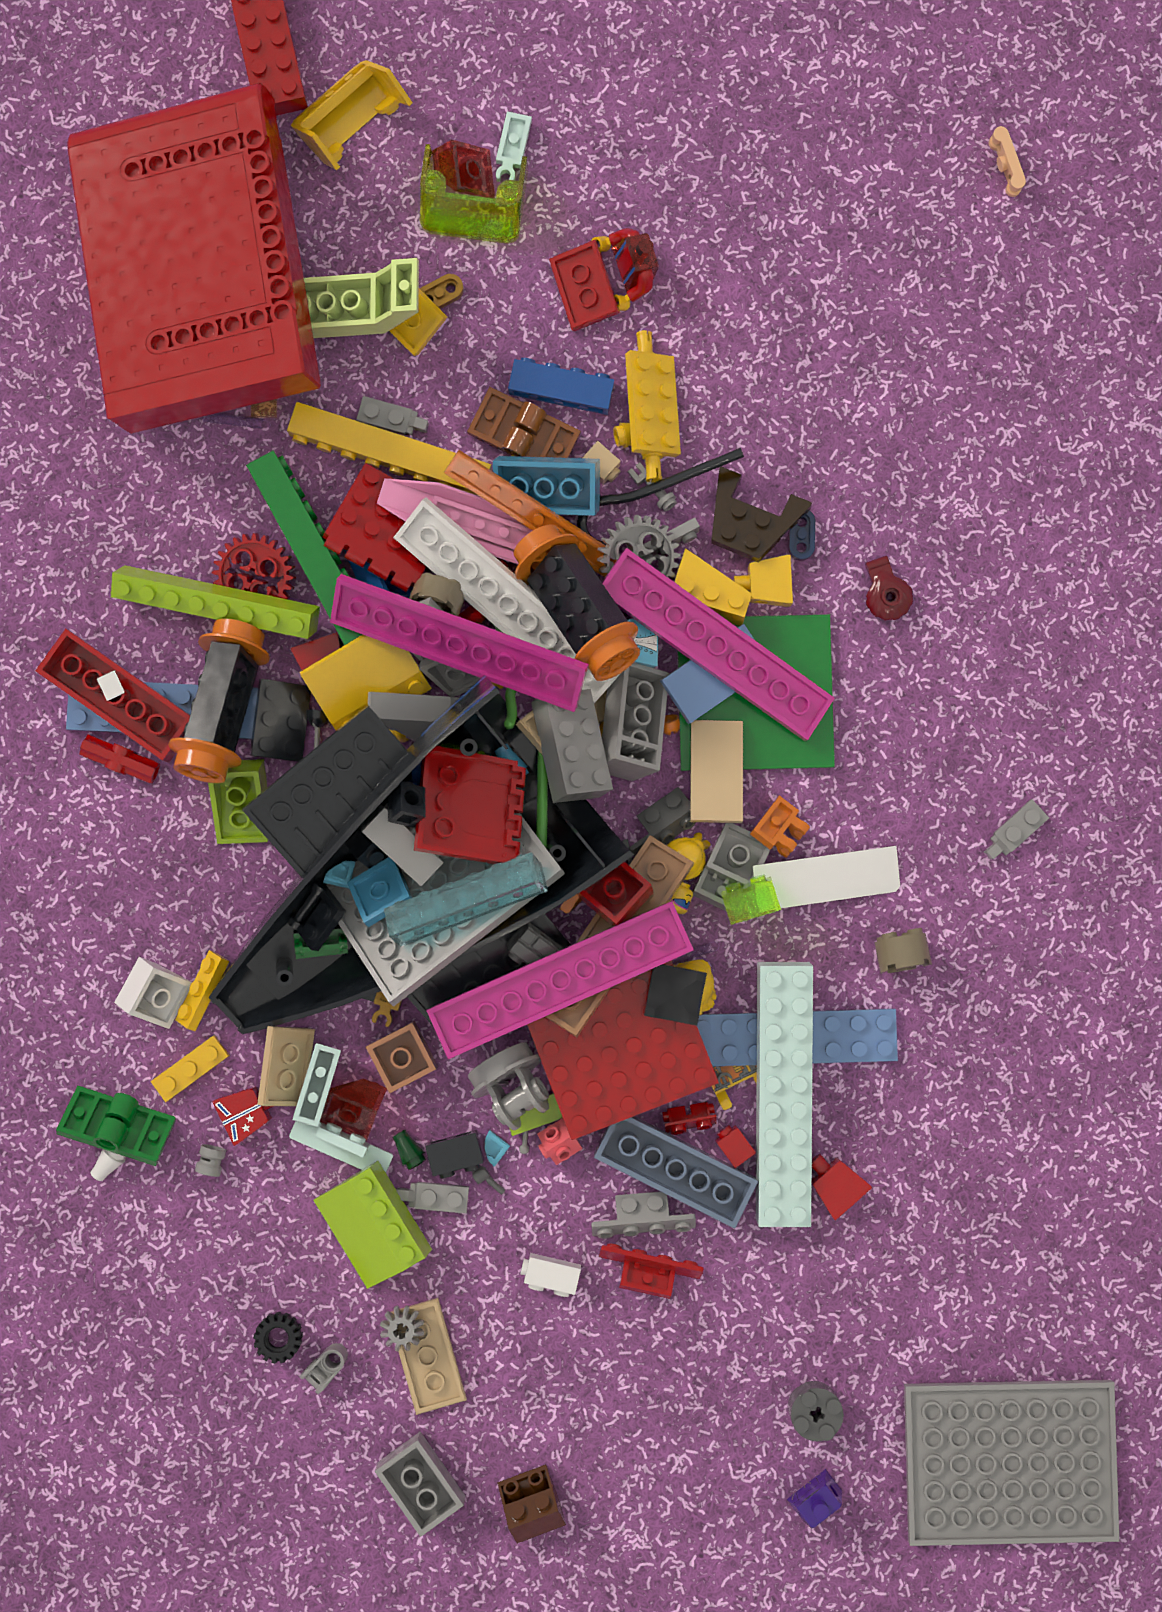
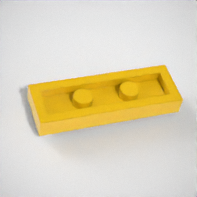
(197, 999)
(190, 1068)

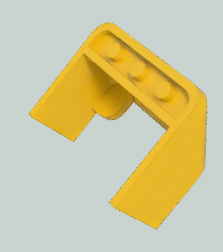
(347, 108)

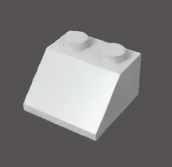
(153, 993)

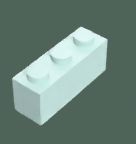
(316, 1085)

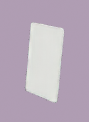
(110, 685)

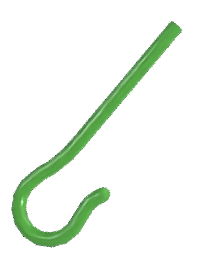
(542, 779)

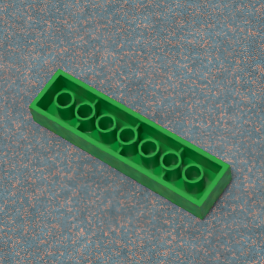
(298, 525)

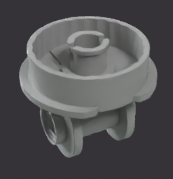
(494, 1075)

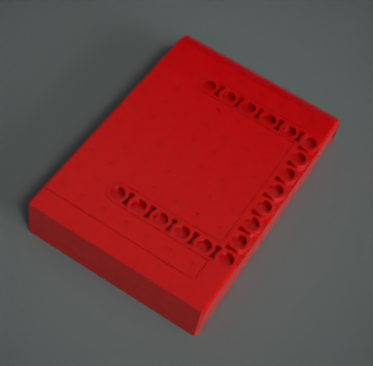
(192, 260)

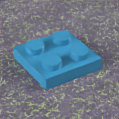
(378, 889)

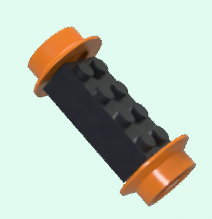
(577, 601)
(221, 701)

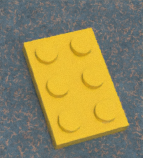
(421, 327)

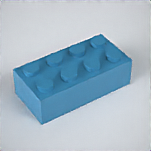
(560, 484)

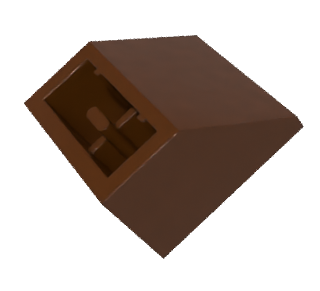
(531, 1504)

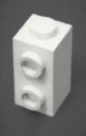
(551, 1274)

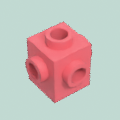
(557, 1142)

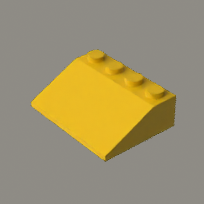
(361, 666)

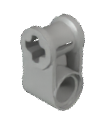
(322, 1370)

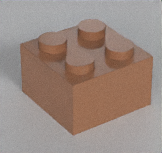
(402, 1057)

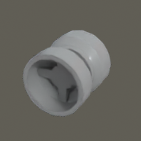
(210, 1160)

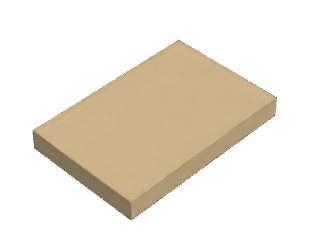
(285, 1065)

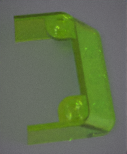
(471, 215)

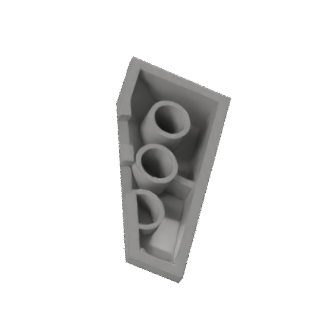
(408, 712)

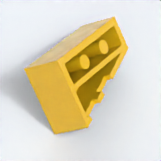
(713, 588)

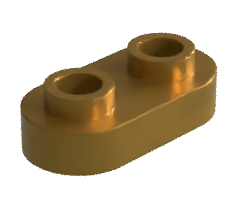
(437, 290)

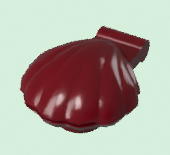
(885, 582)

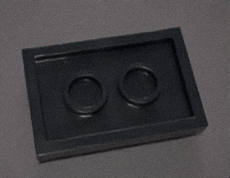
(280, 720)

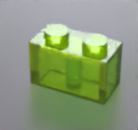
(750, 899)

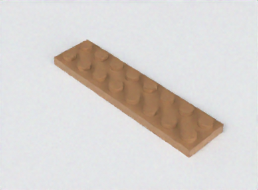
(665, 872)

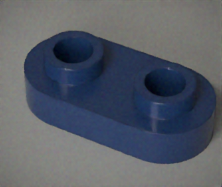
(804, 536)

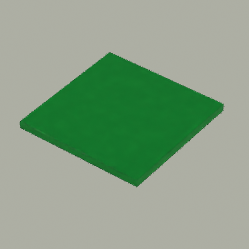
(767, 744)

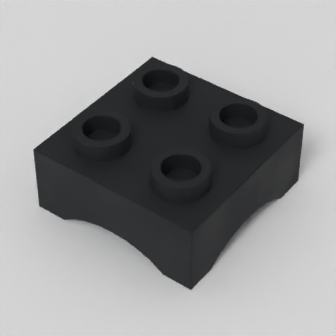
(675, 994)

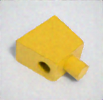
(769, 581)

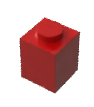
(734, 1145)

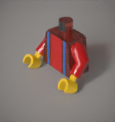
(634, 260)

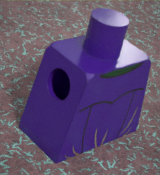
(816, 1499)

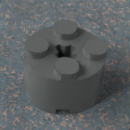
(824, 1423)

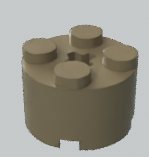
(442, 590)
(902, 952)

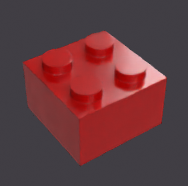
(617, 894)

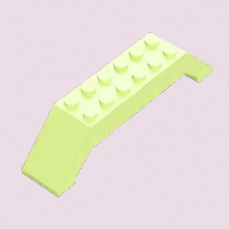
(363, 301)

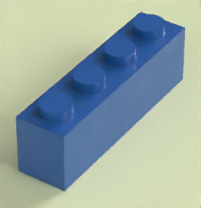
(561, 386)

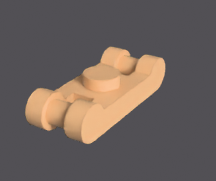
(1007, 160)

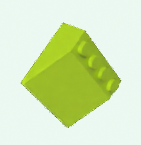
(373, 1225)

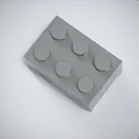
(398, 843)
(420, 1484)

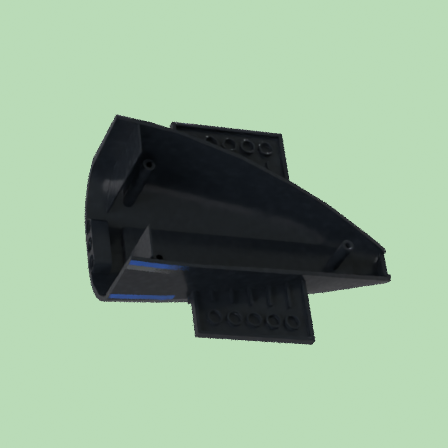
(320, 807)

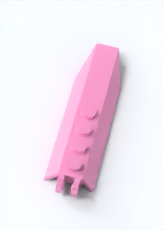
(475, 515)

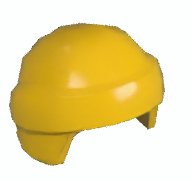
(692, 849)

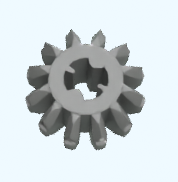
(391, 1325)

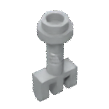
(666, 501)

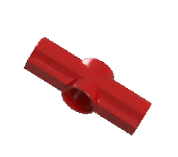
(119, 759)

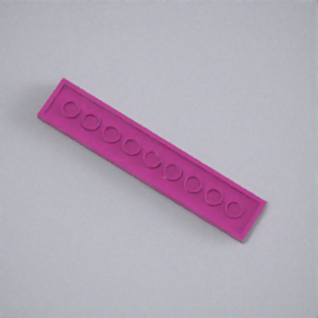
(458, 643)
(716, 645)
(559, 979)

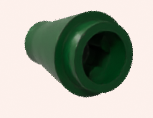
(409, 1151)

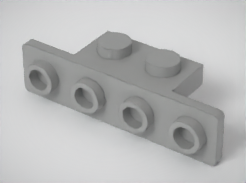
(643, 1214)

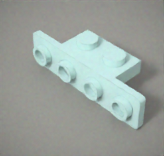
(342, 1146)

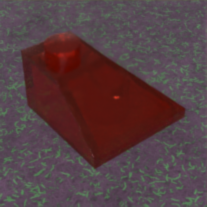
(465, 168)
(354, 1106)

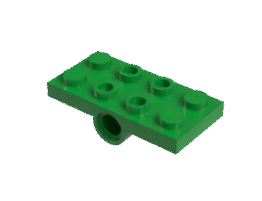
(116, 1125)

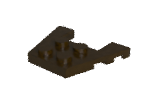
(748, 528)

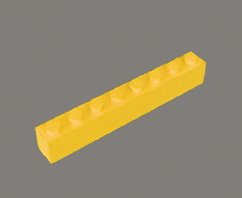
(372, 445)

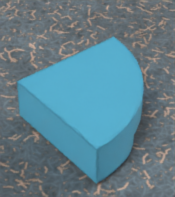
(340, 874)
(495, 1147)

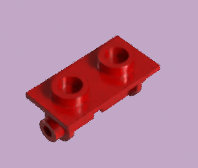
(699, 1118)

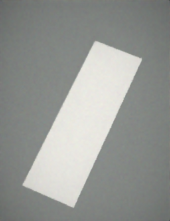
(833, 876)

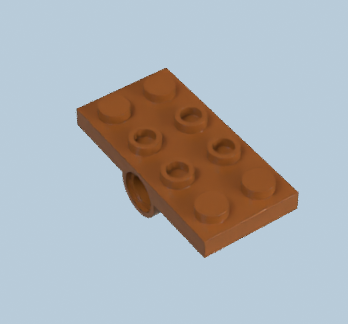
(521, 428)

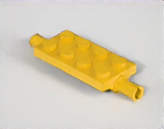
(652, 405)

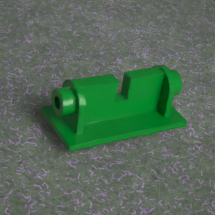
(333, 945)

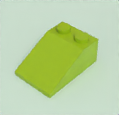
(229, 798)

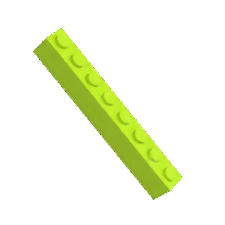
(215, 601)

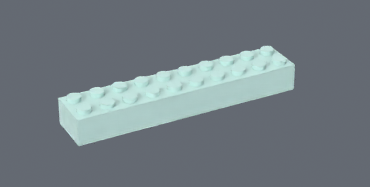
(784, 1094)

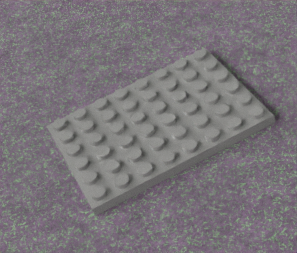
(407, 967)
(1011, 1462)

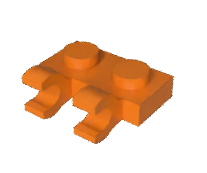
(773, 824)

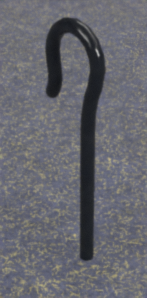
(662, 484)

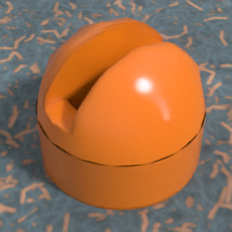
(671, 724)

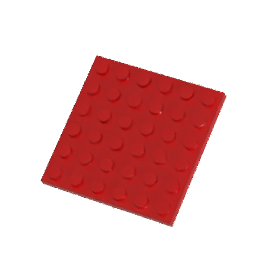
(620, 1060)

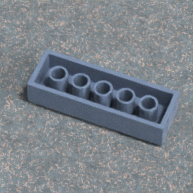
(677, 1169)

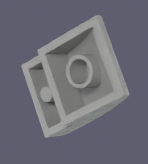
(729, 863)

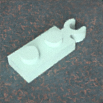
(512, 144)

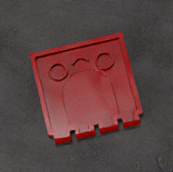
(368, 532)
(471, 806)

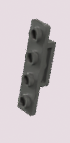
(665, 819)

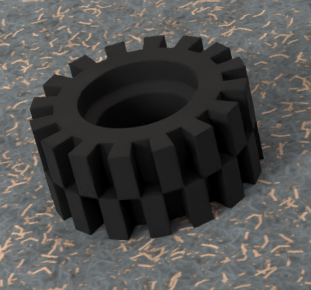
(278, 1353)

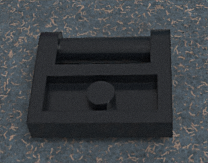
(322, 920)

